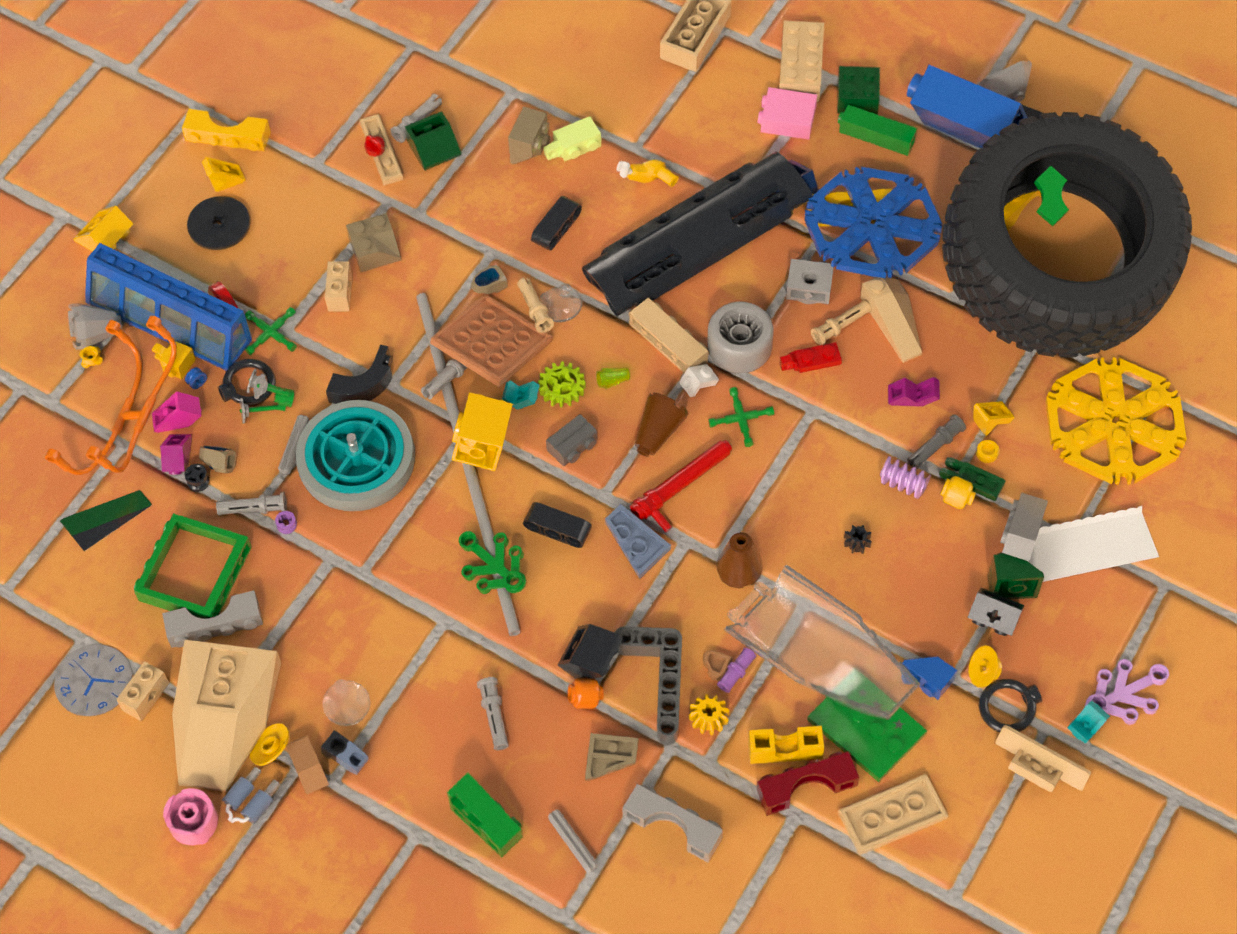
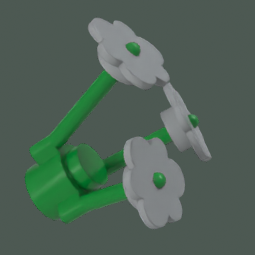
(282, 396)

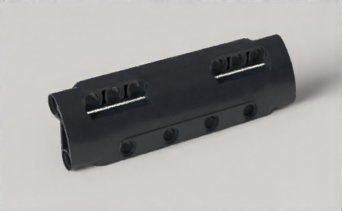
(697, 232)

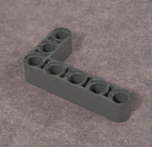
(667, 674)

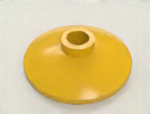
(270, 744)

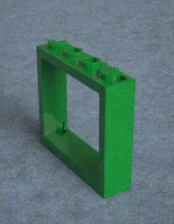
(224, 583)

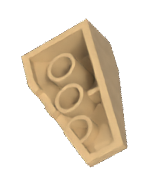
(893, 315)

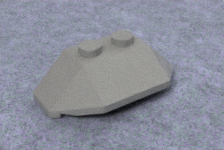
(1010, 81)

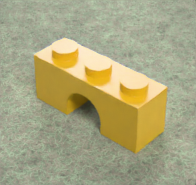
(802, 745)

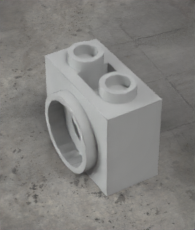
(806, 272)

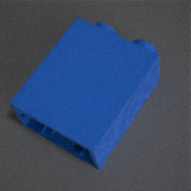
(961, 106)

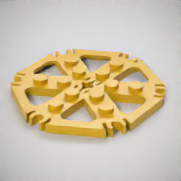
(1118, 434)

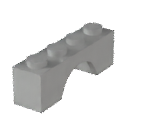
(240, 614)
(647, 807)

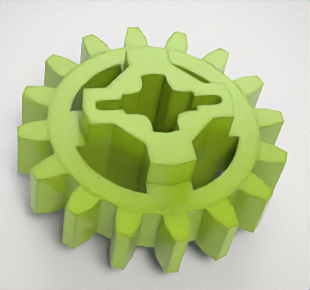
(562, 385)

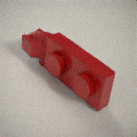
(812, 358)

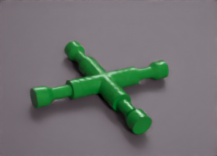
(270, 331)
(741, 417)

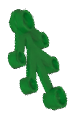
(494, 565)

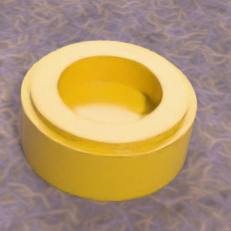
(987, 451)

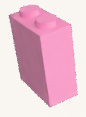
(787, 113)

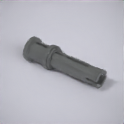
(943, 435)

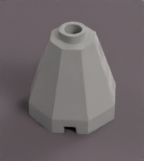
(89, 324)

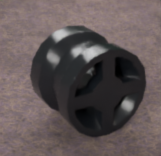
(197, 472)

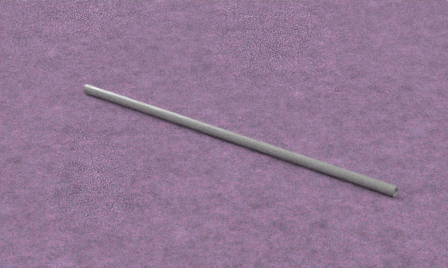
(469, 470)

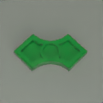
(1052, 204)

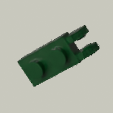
(983, 482)

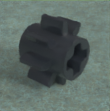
(857, 539)

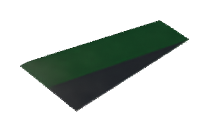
(100, 521)

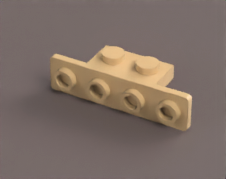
(1039, 762)

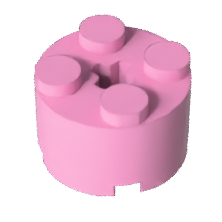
(196, 828)

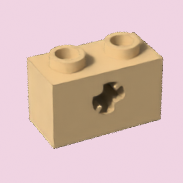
(338, 286)
(142, 691)

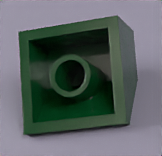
(1014, 577)

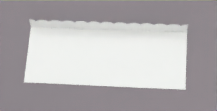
(1093, 544)

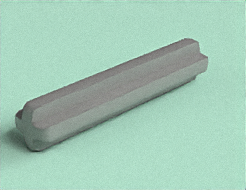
(290, 451)
(573, 841)

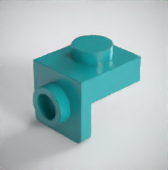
(521, 395)
(1088, 722)

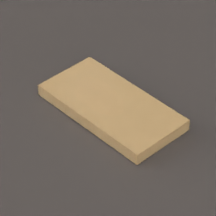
(892, 814)

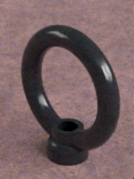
(227, 390)
(1030, 696)

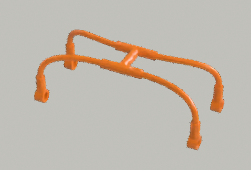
(97, 454)

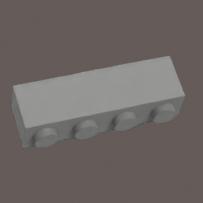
(1023, 526)

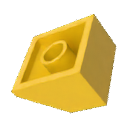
(104, 228)

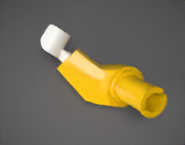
(647, 172)

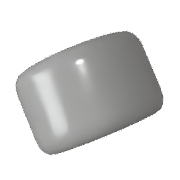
(740, 337)

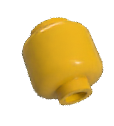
(957, 492)

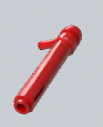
(655, 498)

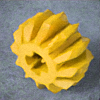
(704, 722)

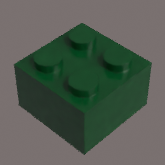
(858, 88)

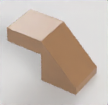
(307, 764)

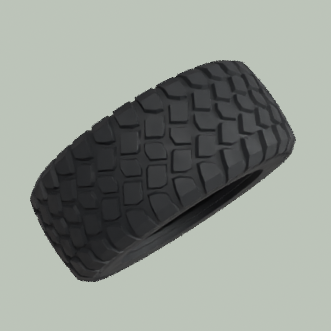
(1109, 171)

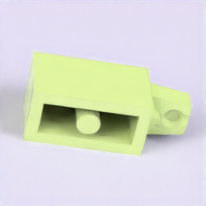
(574, 140)

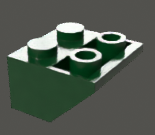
(432, 140)

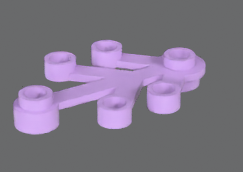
(1124, 693)

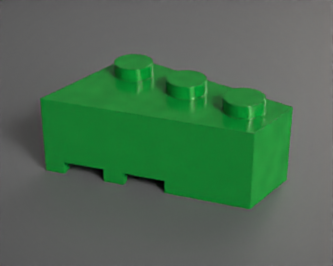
(484, 815)

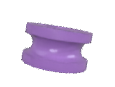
(279, 522)

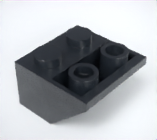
(590, 652)

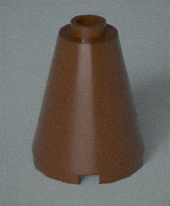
(658, 423)
(739, 562)

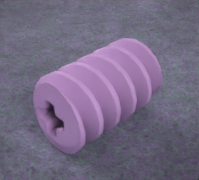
(905, 479)

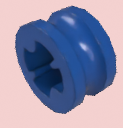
(195, 378)

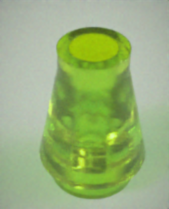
(611, 376)

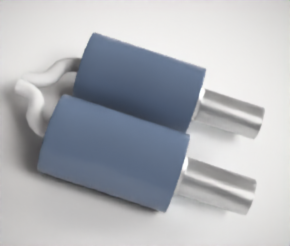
(256, 805)

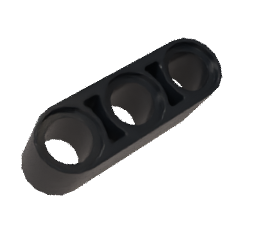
(556, 223)
(557, 525)

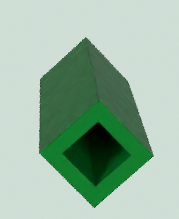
(877, 130)

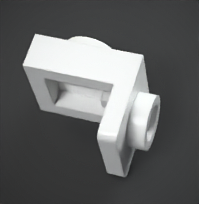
(698, 377)

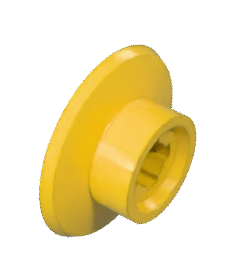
(984, 667)

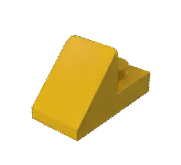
(222, 173)
(990, 414)

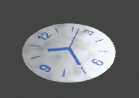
(92, 680)

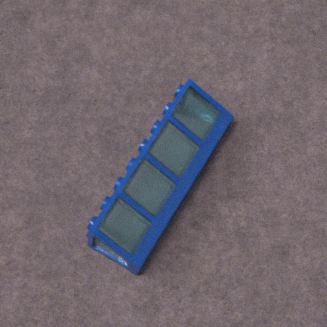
(193, 317)

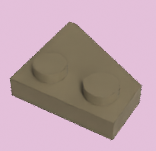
(609, 754)

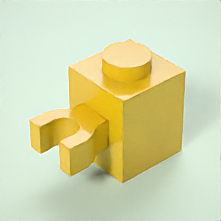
(183, 360)

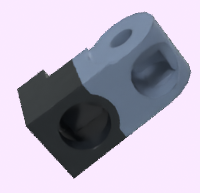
(344, 752)

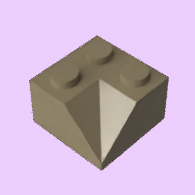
(528, 135)
(373, 242)

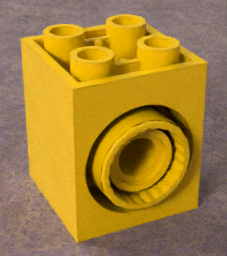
(481, 431)

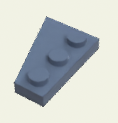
(637, 541)

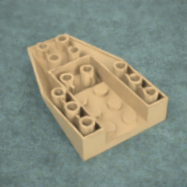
(220, 710)

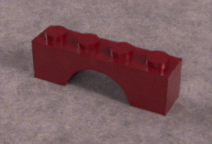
(834, 772)

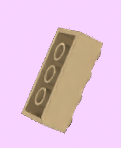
(694, 32)
(802, 57)

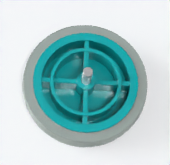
(355, 455)

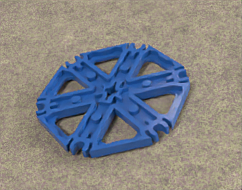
(881, 234)

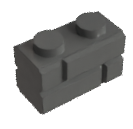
(572, 440)

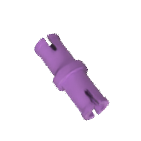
(736, 670)

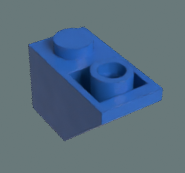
(932, 674)

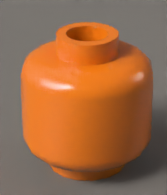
(585, 693)

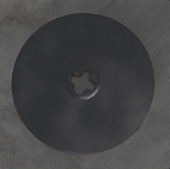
(211, 235)

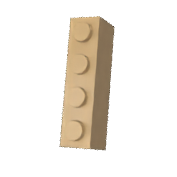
(667, 335)

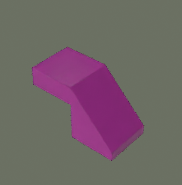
(910, 394)

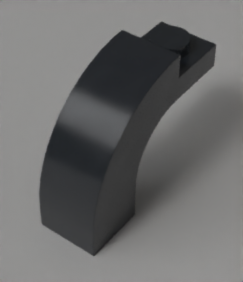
(364, 386)

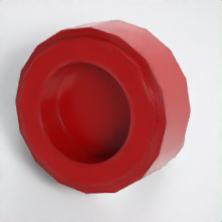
(374, 145)

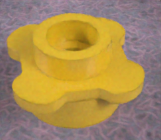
(90, 351)

